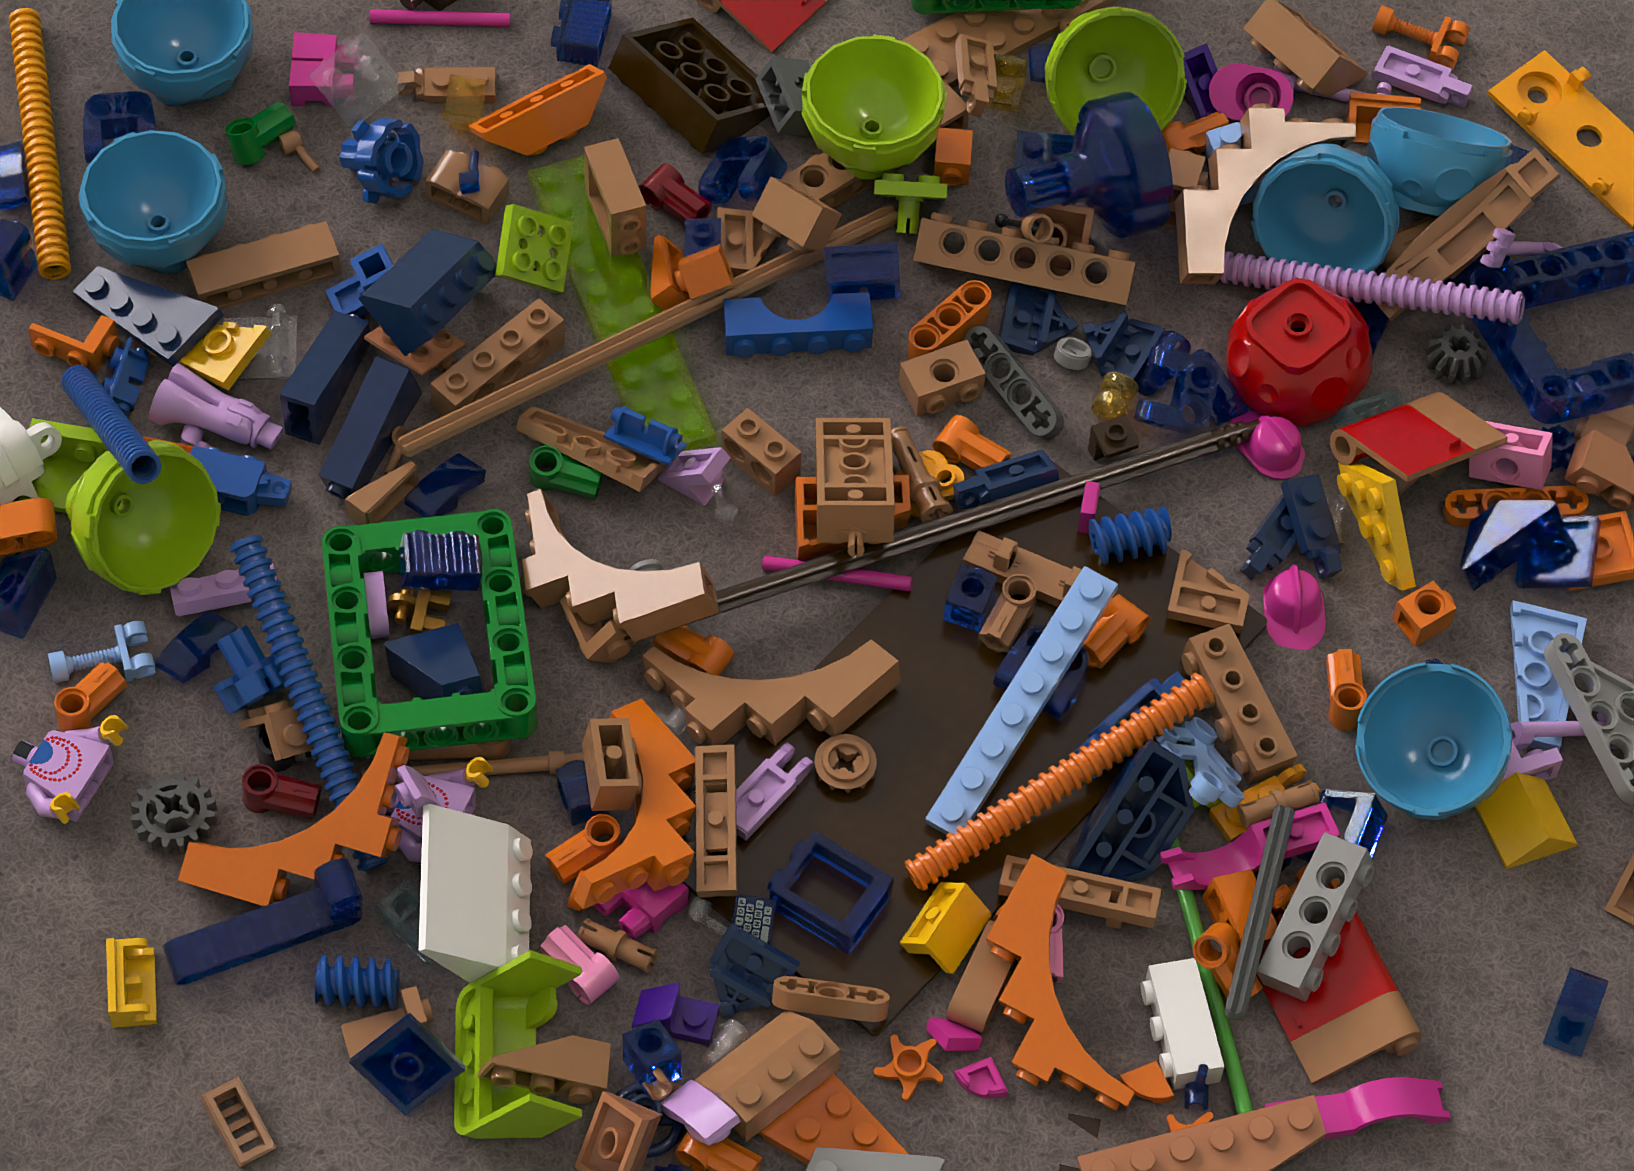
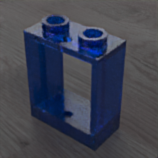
(863, 266)
(839, 934)

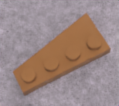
(589, 447)

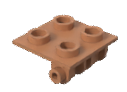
(434, 353)

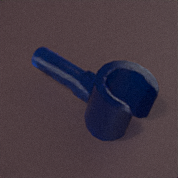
(470, 180)
(1198, 1091)

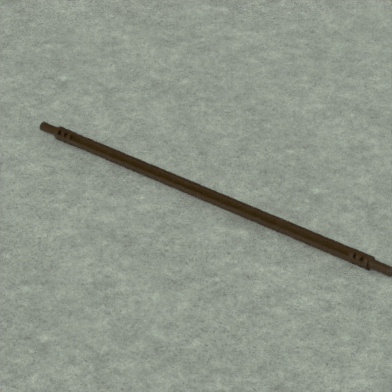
(983, 516)

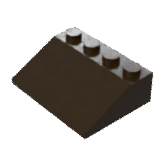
(691, 82)

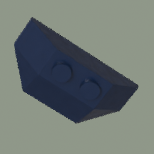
(1136, 817)

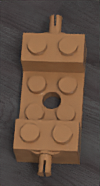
(854, 481)

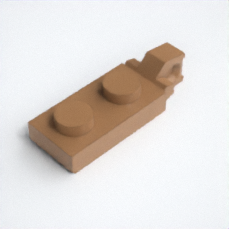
(976, 72)
(432, 83)

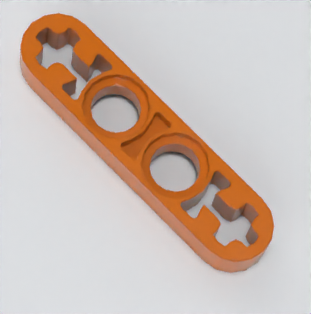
(1469, 497)

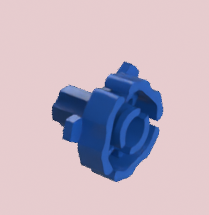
(382, 156)
(253, 672)

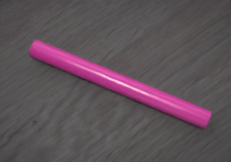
(439, 18)
(857, 576)

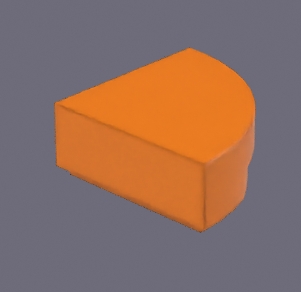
(1148, 1083)

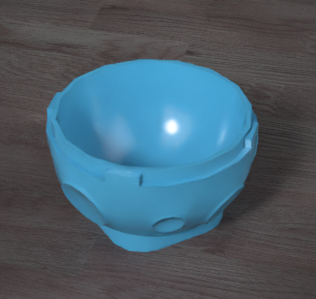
(160, 35)
(1434, 156)
(152, 183)
(1305, 224)

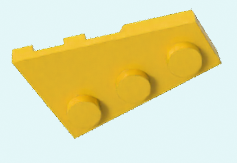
(225, 352)

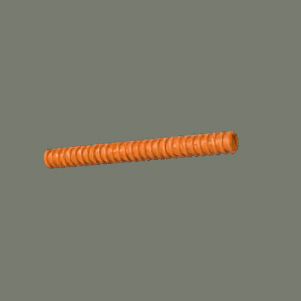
(1059, 781)

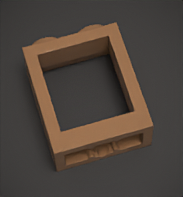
(615, 197)

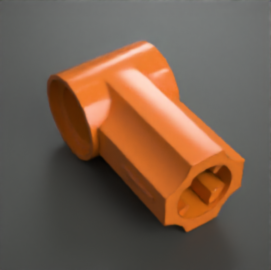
(1192, 135)
(963, 443)
(1117, 625)
(694, 650)
(1345, 688)
(88, 697)
(583, 850)
(1220, 963)
(716, 1157)

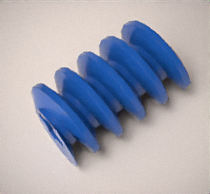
(1130, 534)
(357, 982)

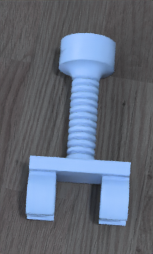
(130, 635)

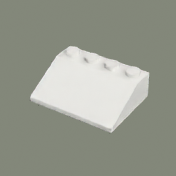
(473, 892)

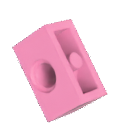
(1519, 462)

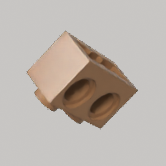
(761, 452)

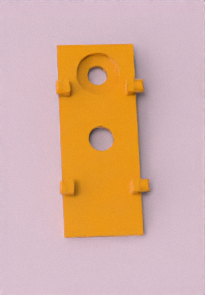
(1570, 107)

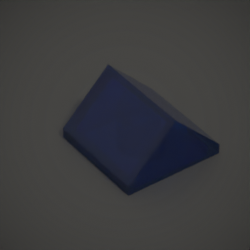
(23, 589)

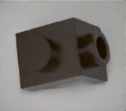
(1112, 438)

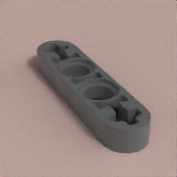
(1014, 381)

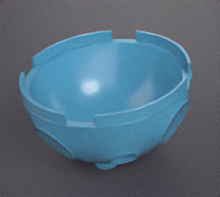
(1433, 740)

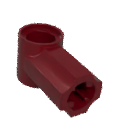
(667, 190)
(283, 793)

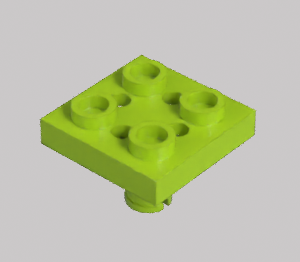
(909, 196)
(523, 248)

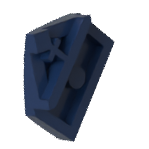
(1033, 320)
(1122, 344)
(746, 970)

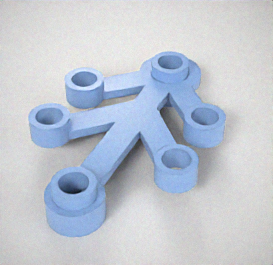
(1213, 775)

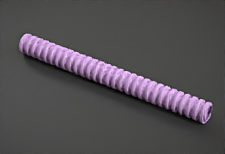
(1378, 288)

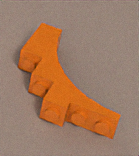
(662, 815)
(357, 823)
(1050, 1045)

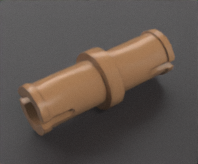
(1262, 809)
(618, 945)

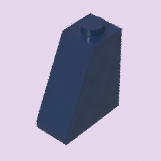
(434, 663)

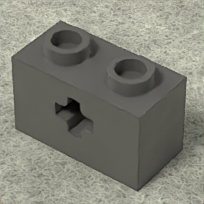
(782, 91)

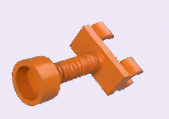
(1453, 31)

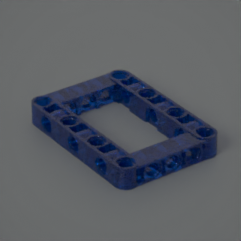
(1545, 278)

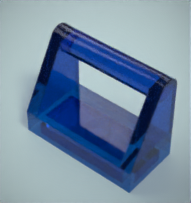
(1365, 823)

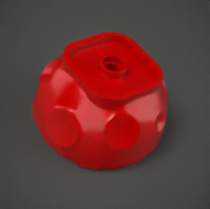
(1304, 372)

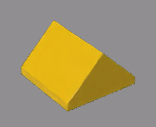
(1524, 820)

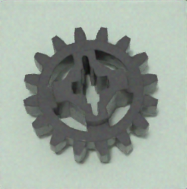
(170, 825)

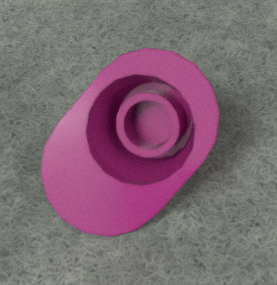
(1243, 85)
(1273, 446)
(1294, 609)

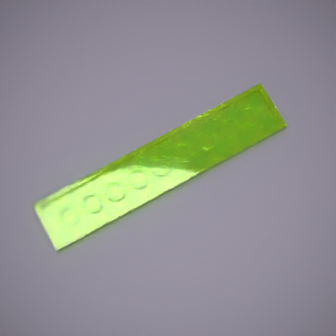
(616, 297)

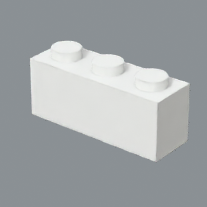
(1181, 1022)

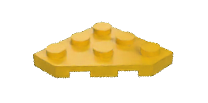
(1380, 520)

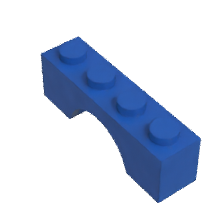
(756, 330)

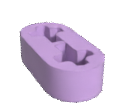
(376, 605)

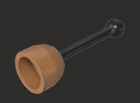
(1034, 231)

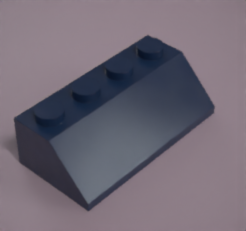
(428, 287)

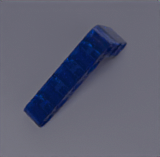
(272, 928)

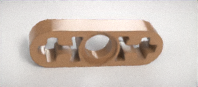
(830, 999)

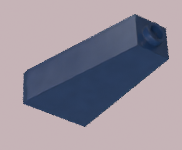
(323, 377)
(366, 434)

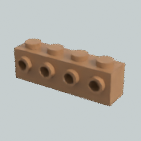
(1240, 705)

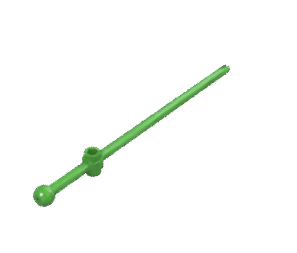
(1216, 1006)

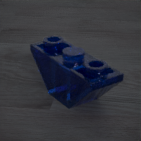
(1506, 536)

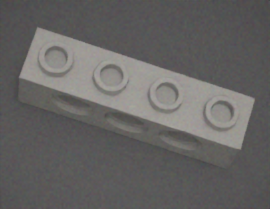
(1331, 860)

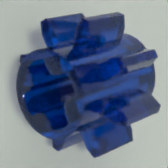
(1561, 446)

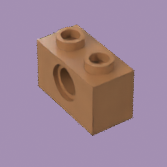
(953, 363)

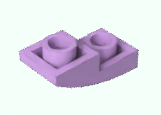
(414, 790)
(701, 1113)

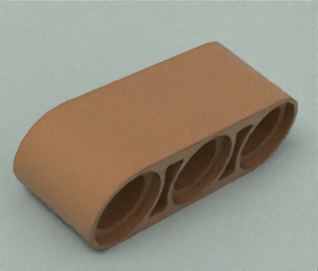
(980, 986)

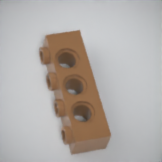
(500, 358)

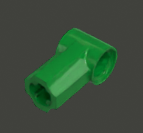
(251, 135)
(567, 475)

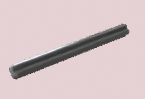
(1259, 913)

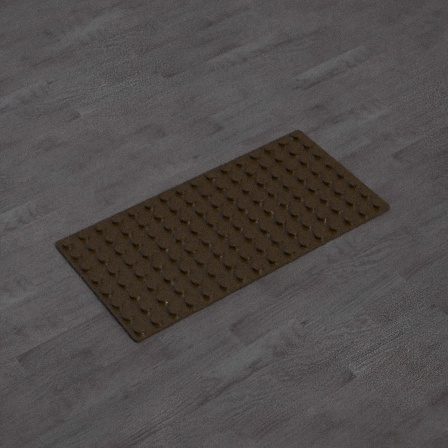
(923, 736)

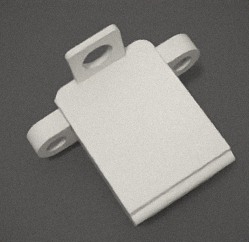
(23, 455)

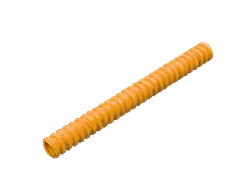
(39, 144)

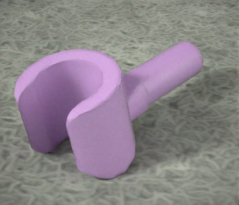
(192, 436)

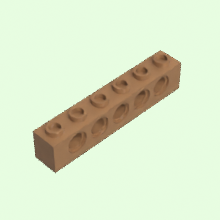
(835, 185)
(933, 250)

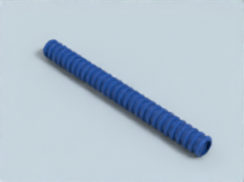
(111, 425)
(299, 676)

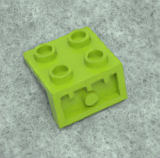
(64, 468)

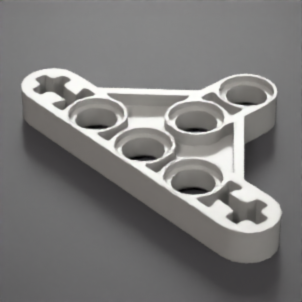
(1604, 696)

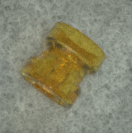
(1115, 394)

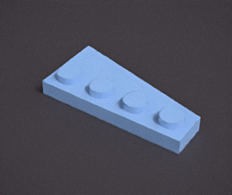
(1536, 687)

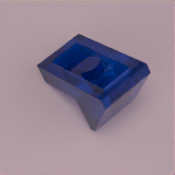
(1575, 1011)

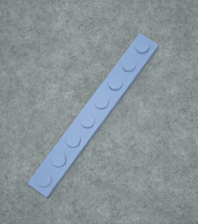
(1022, 702)

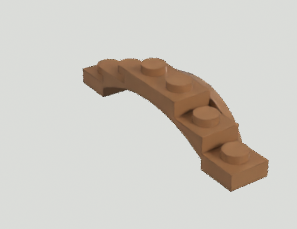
(1469, 224)

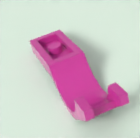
(1197, 870)
(1379, 1101)

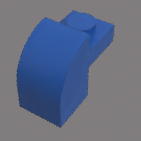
(368, 269)

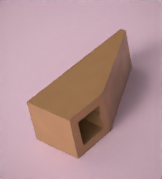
(561, 1067)

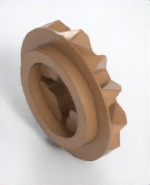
(849, 748)

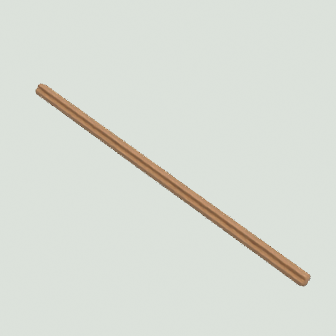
(636, 336)

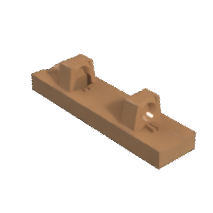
(995, 554)
(716, 820)
(1091, 895)

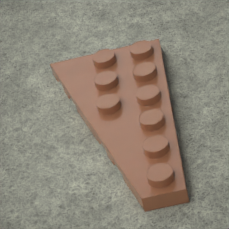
(1236, 1143)

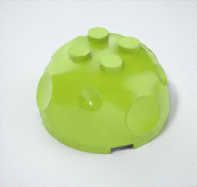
(1114, 54)

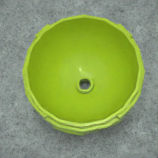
(876, 88)
(155, 531)

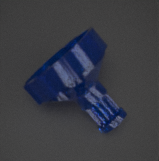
(1113, 166)

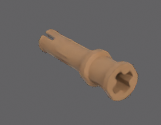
(923, 487)

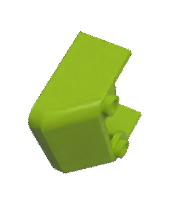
(497, 1018)

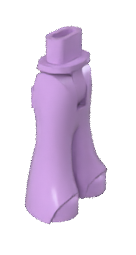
(195, 402)

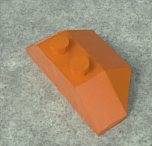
(545, 114)

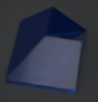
(407, 1064)

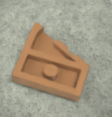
(743, 239)
(1205, 597)

